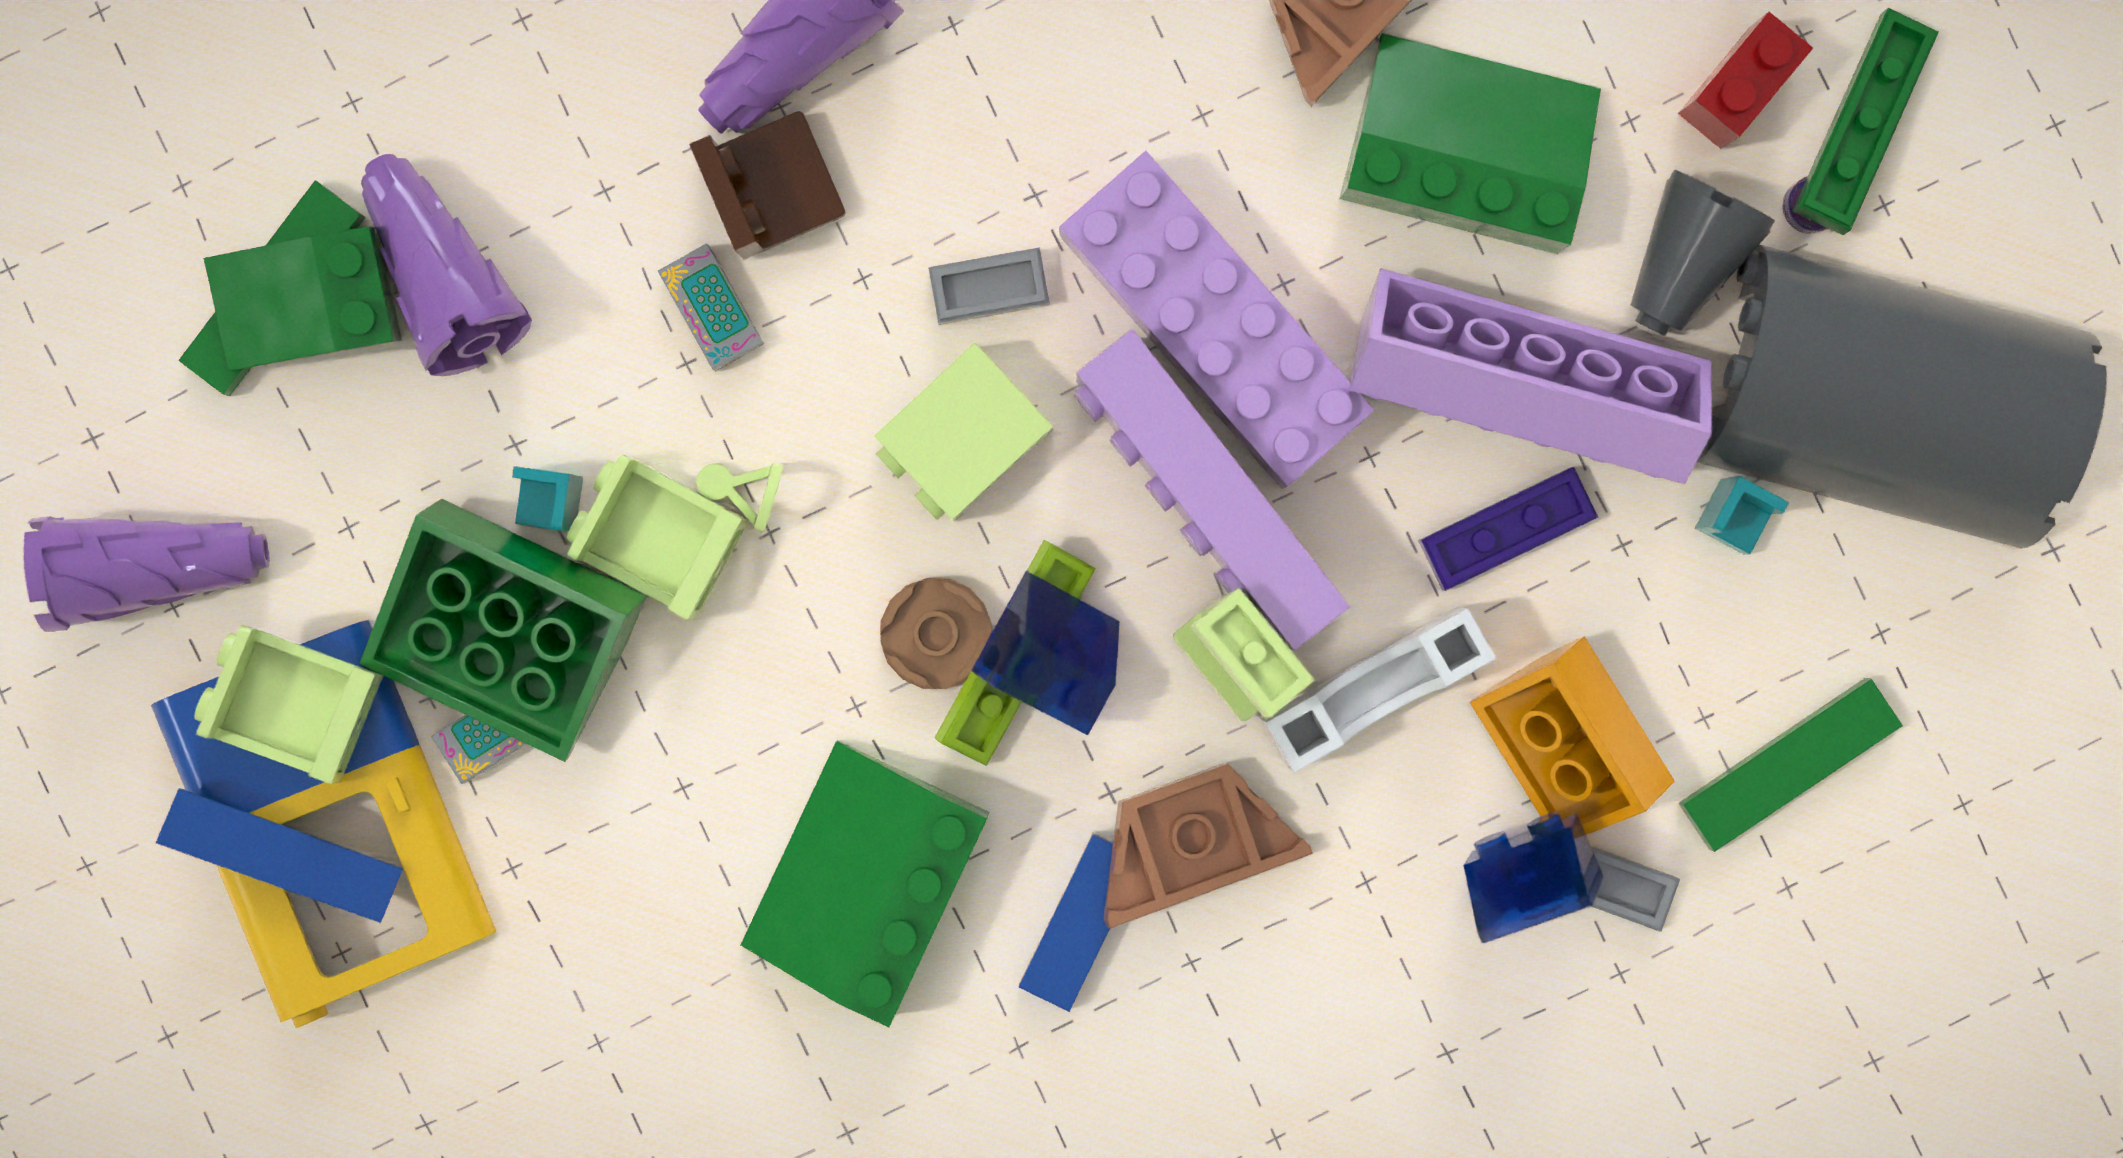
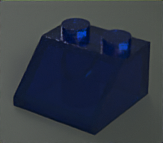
(1053, 653)
(1531, 876)

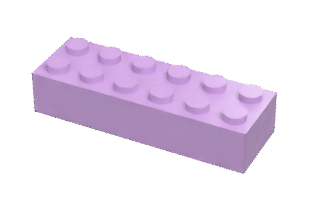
(1214, 320)
(1533, 376)
(1207, 489)

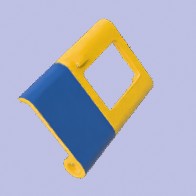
(383, 763)

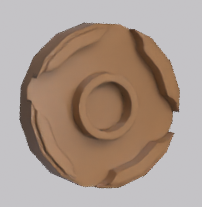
(934, 632)

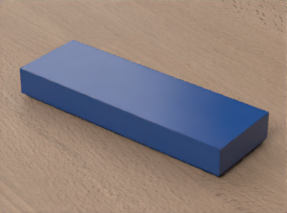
(1073, 931)

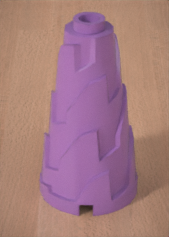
(784, 51)
(446, 287)
(122, 566)

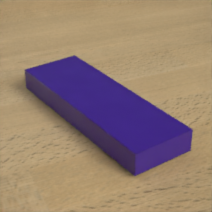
(1508, 528)

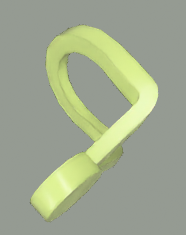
(717, 482)

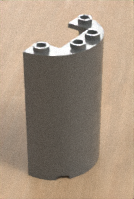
(1906, 399)

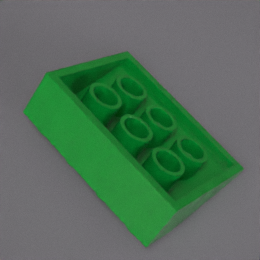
(1473, 145)
(500, 628)
(864, 882)

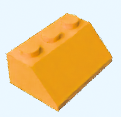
(1573, 739)

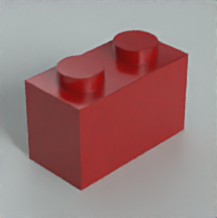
(1745, 80)

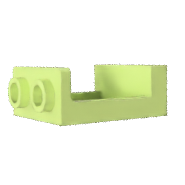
(961, 433)
(655, 535)
(1242, 657)
(287, 703)

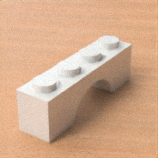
(1377, 686)

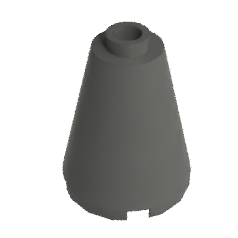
(1693, 251)

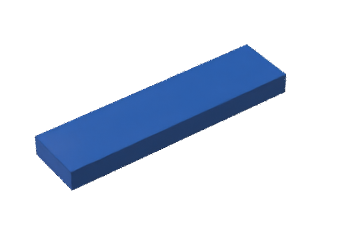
(279, 855)

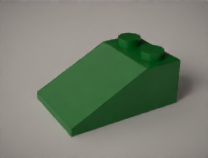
(302, 298)

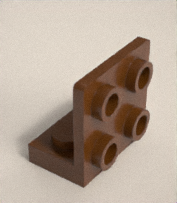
(769, 184)

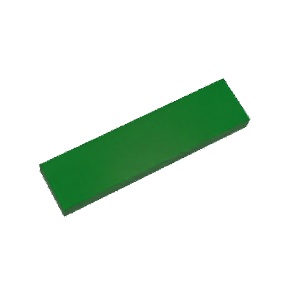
(1865, 121)
(315, 214)
(1790, 764)

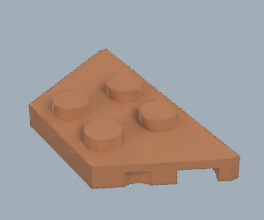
(1329, 36)
(1191, 842)

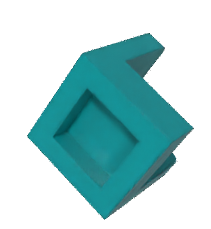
(547, 498)
(1739, 513)

